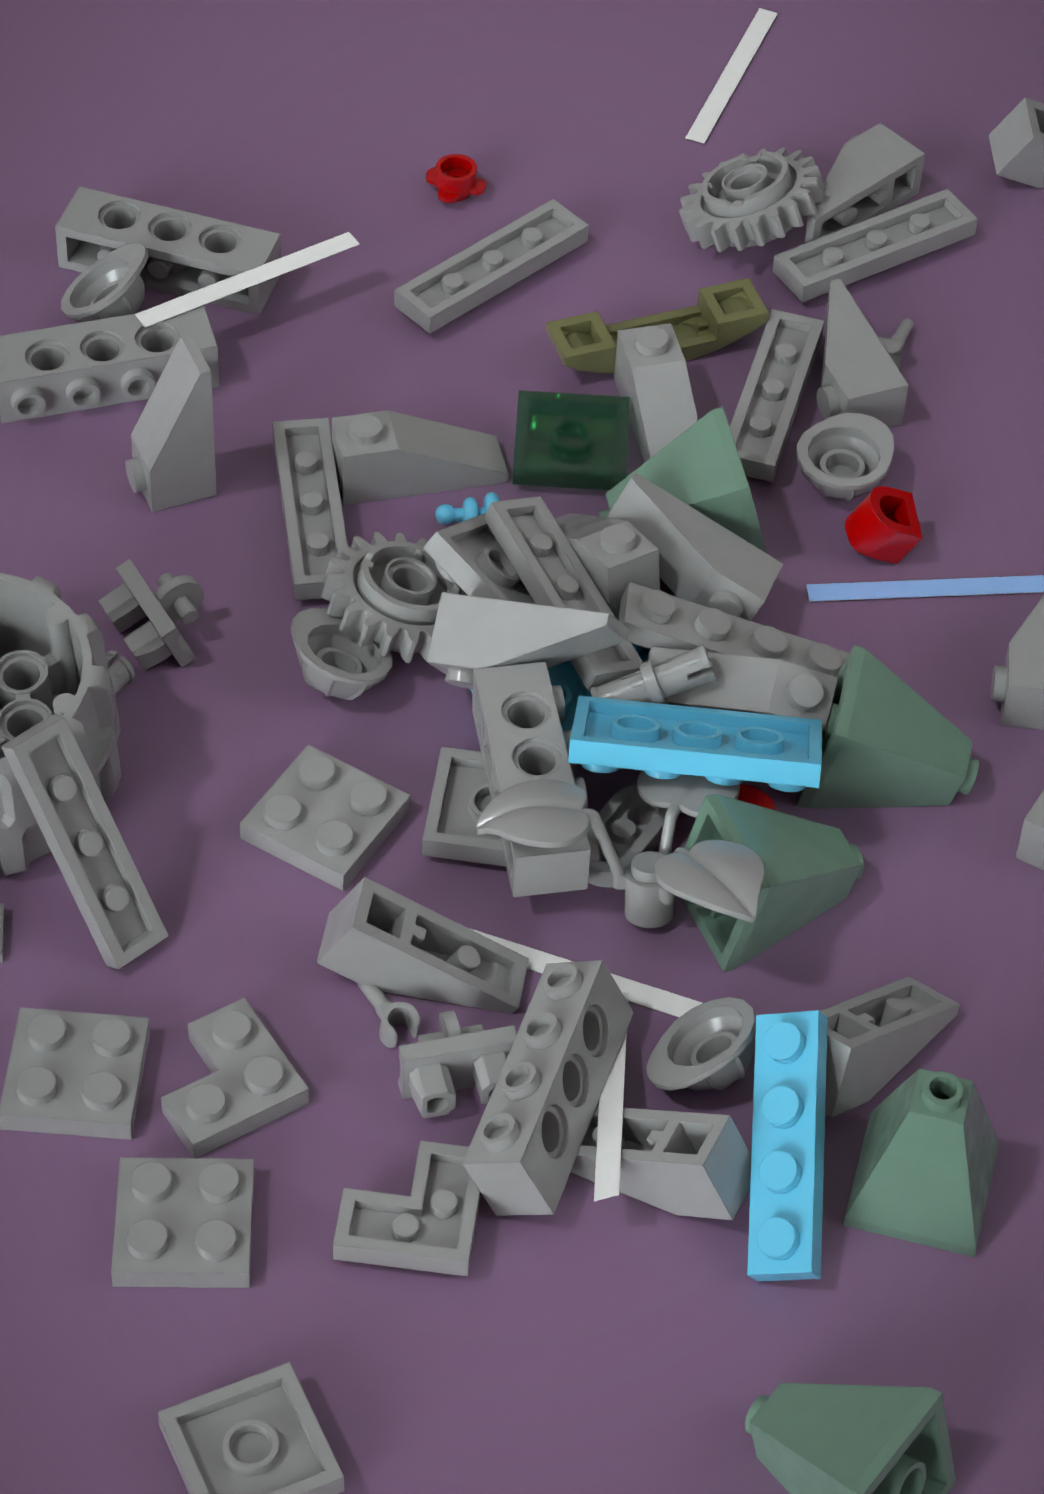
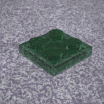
(570, 440)

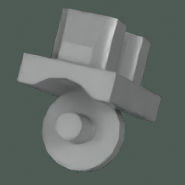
(173, 601)
(452, 1061)

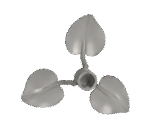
(711, 874)

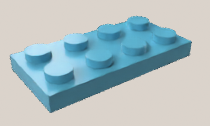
(696, 742)

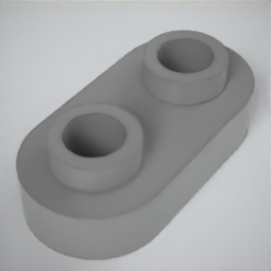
(626, 837)

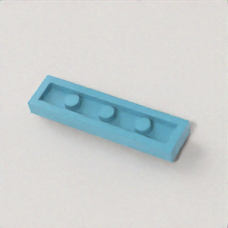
(788, 1147)

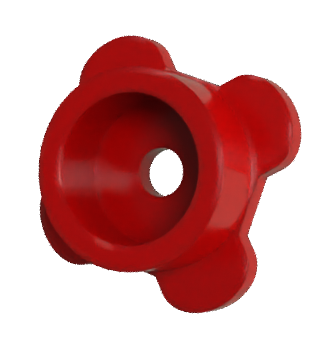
(455, 178)

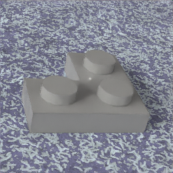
(246, 1086)
(419, 1231)

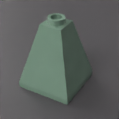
(705, 474)
(887, 745)
(805, 875)
(926, 1164)
(853, 1439)

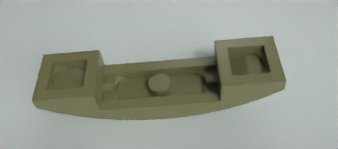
(719, 318)

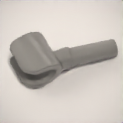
(897, 341)
(391, 1014)

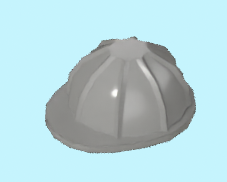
(108, 286)
(846, 454)
(333, 658)
(705, 1047)

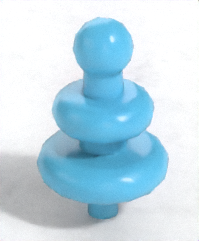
(447, 514)

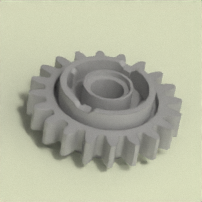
(752, 199)
(386, 593)

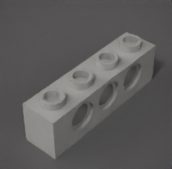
(182, 246)
(93, 363)
(524, 741)
(548, 1089)

